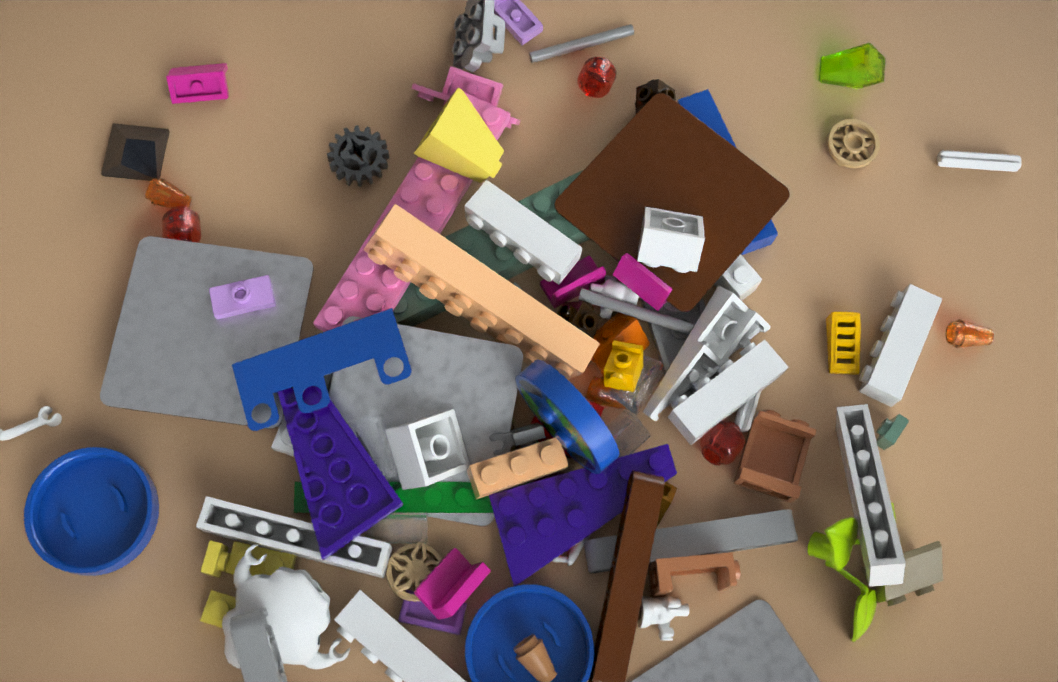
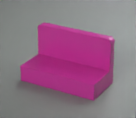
(198, 83)
(579, 277)
(642, 281)
(450, 584)

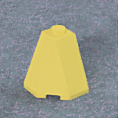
(461, 141)

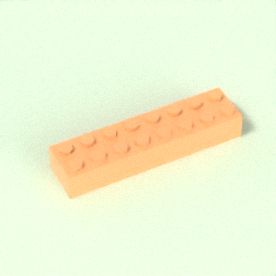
(478, 293)

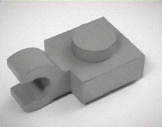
(521, 436)

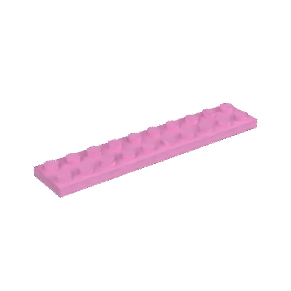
(428, 195)

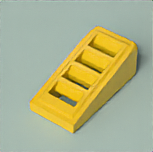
(854, 331)

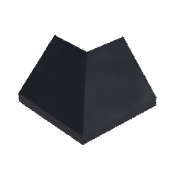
(135, 152)

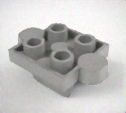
(475, 35)

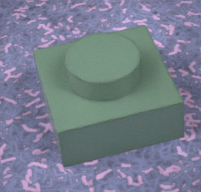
(890, 431)

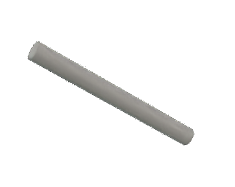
(581, 43)
(636, 311)

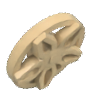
(853, 143)
(414, 571)

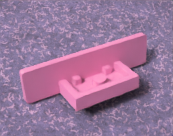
(471, 84)

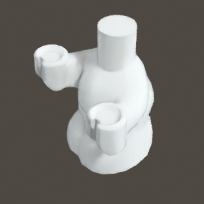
(615, 290)
(661, 611)

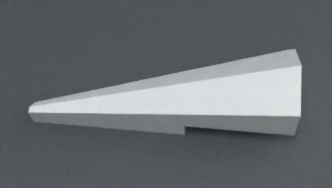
(717, 334)

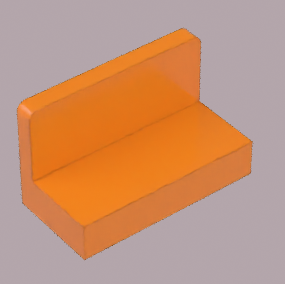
(618, 328)

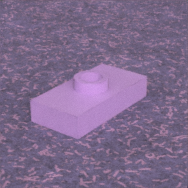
(518, 19)
(242, 297)

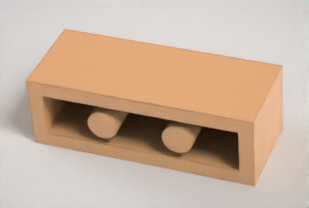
(517, 468)

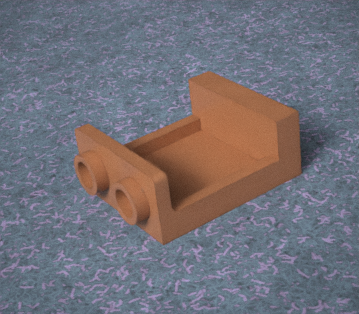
(774, 455)
(721, 564)

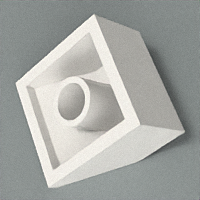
(671, 240)
(428, 449)

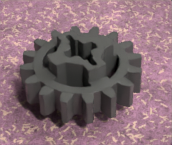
(347, 163)

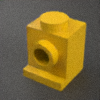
(623, 366)

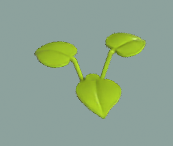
(836, 550)

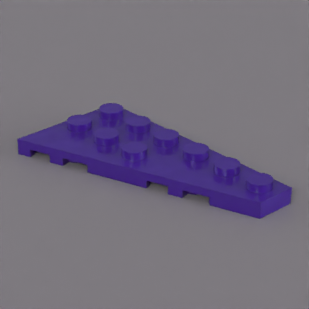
(336, 473)
(560, 511)

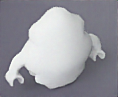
(295, 611)

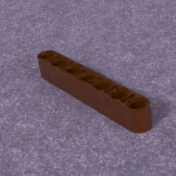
(627, 577)

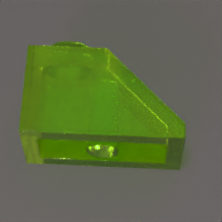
(853, 67)

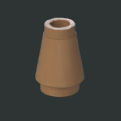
(535, 659)

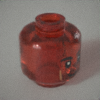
(598, 76)
(181, 224)

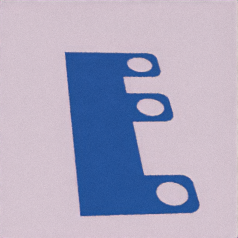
(310, 359)

